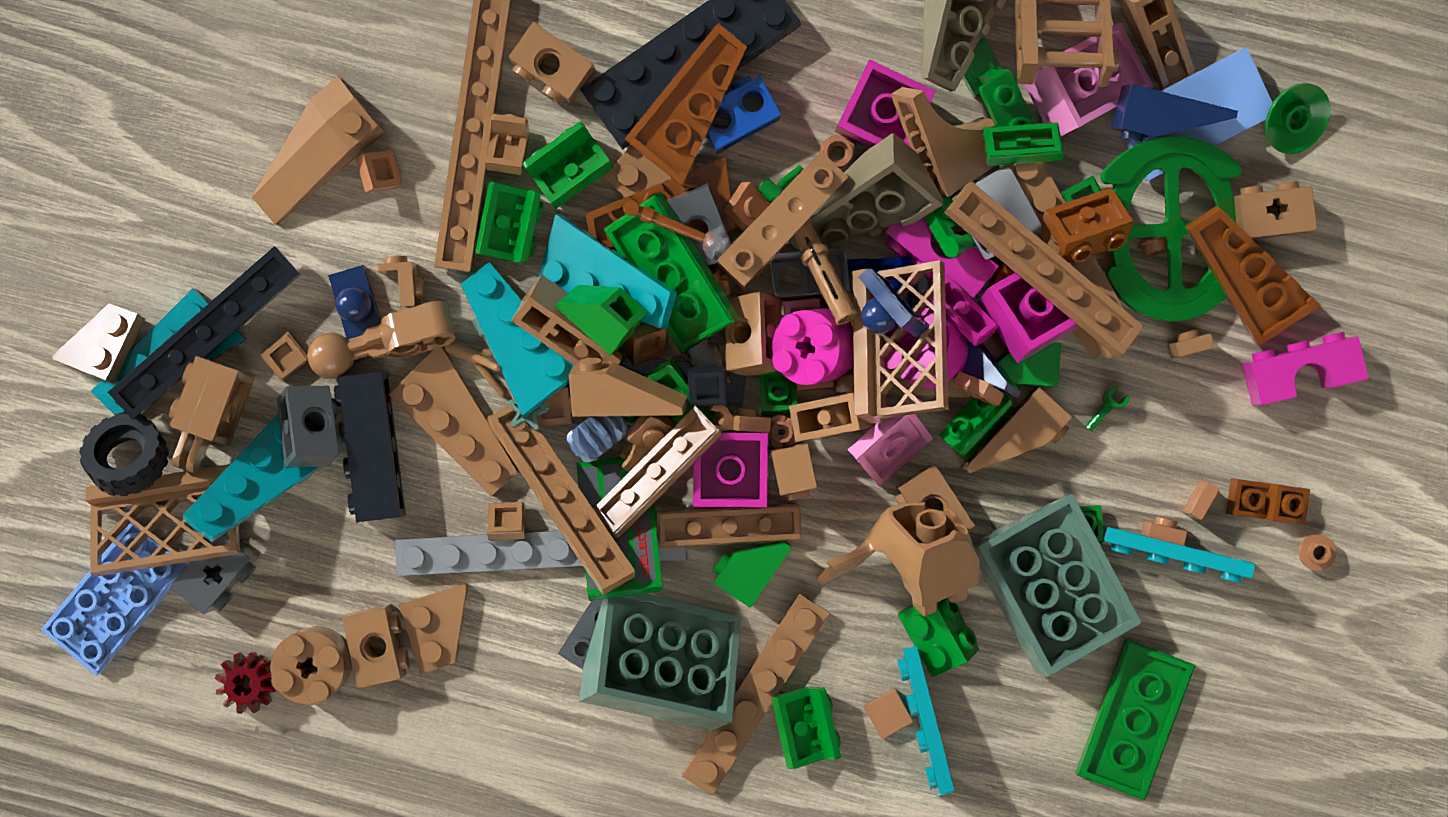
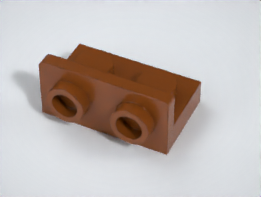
(1089, 225)

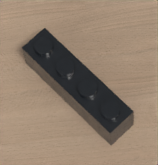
(371, 447)

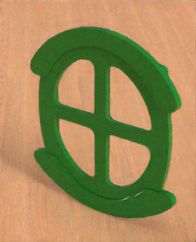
(1125, 175)

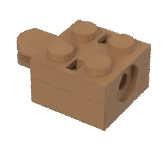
(207, 410)

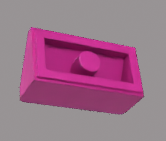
(966, 314)

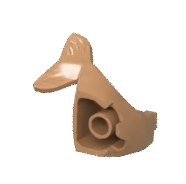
(926, 548)

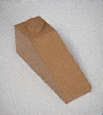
(1159, 39)
(547, 324)
(614, 390)
(1030, 426)

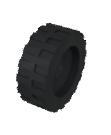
(138, 474)

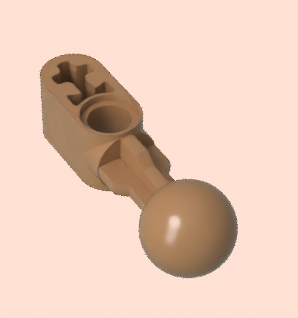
(398, 336)

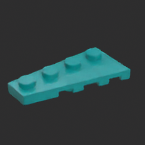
(579, 259)
(164, 329)
(527, 364)
(246, 485)
(1193, 559)
(928, 736)

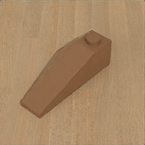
(321, 144)

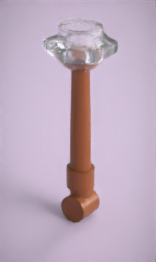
(713, 242)

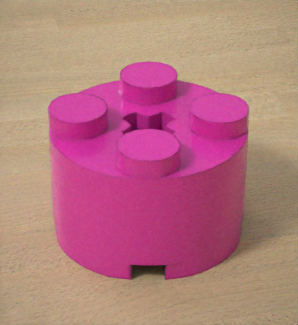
(812, 347)
(956, 352)

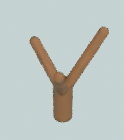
(478, 359)

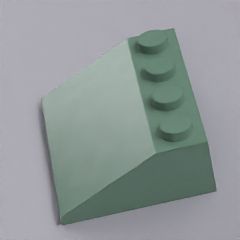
(1055, 585)
(663, 660)

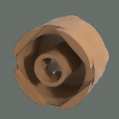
(292, 674)

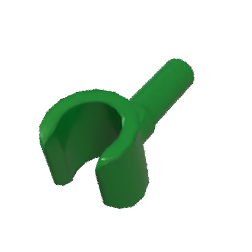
(772, 191)
(1106, 408)

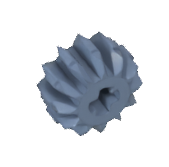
(596, 436)

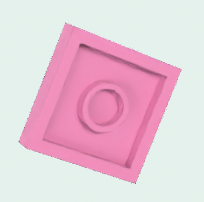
(890, 446)

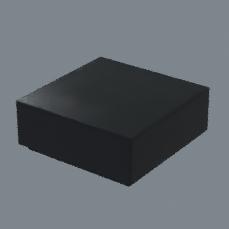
(707, 386)

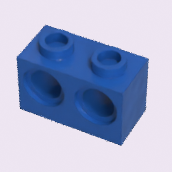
(743, 122)

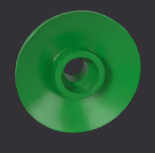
(1297, 118)

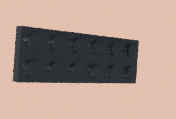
(635, 82)

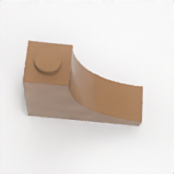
(948, 152)

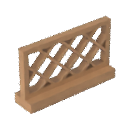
(871, 350)
(167, 491)

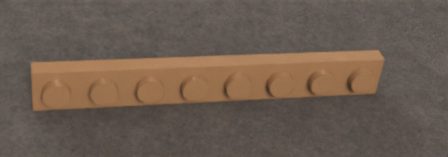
(472, 134)

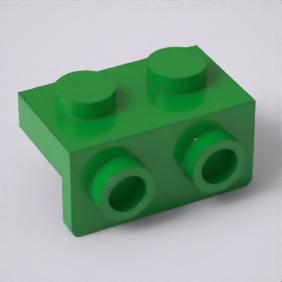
(1004, 99)
(567, 165)
(509, 223)
(975, 425)
(940, 636)
(806, 726)

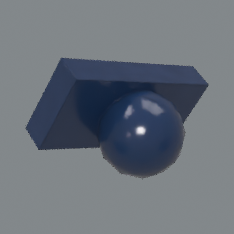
(354, 301)
(887, 307)

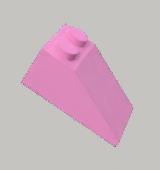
(1074, 93)

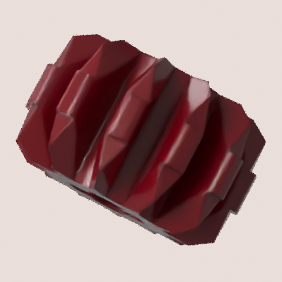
(234, 678)

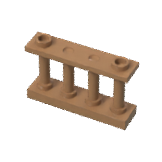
(1031, 27)
(780, 221)

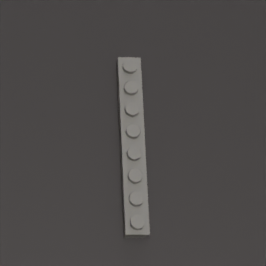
(479, 554)

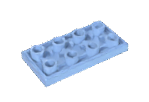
(1226, 83)
(111, 607)

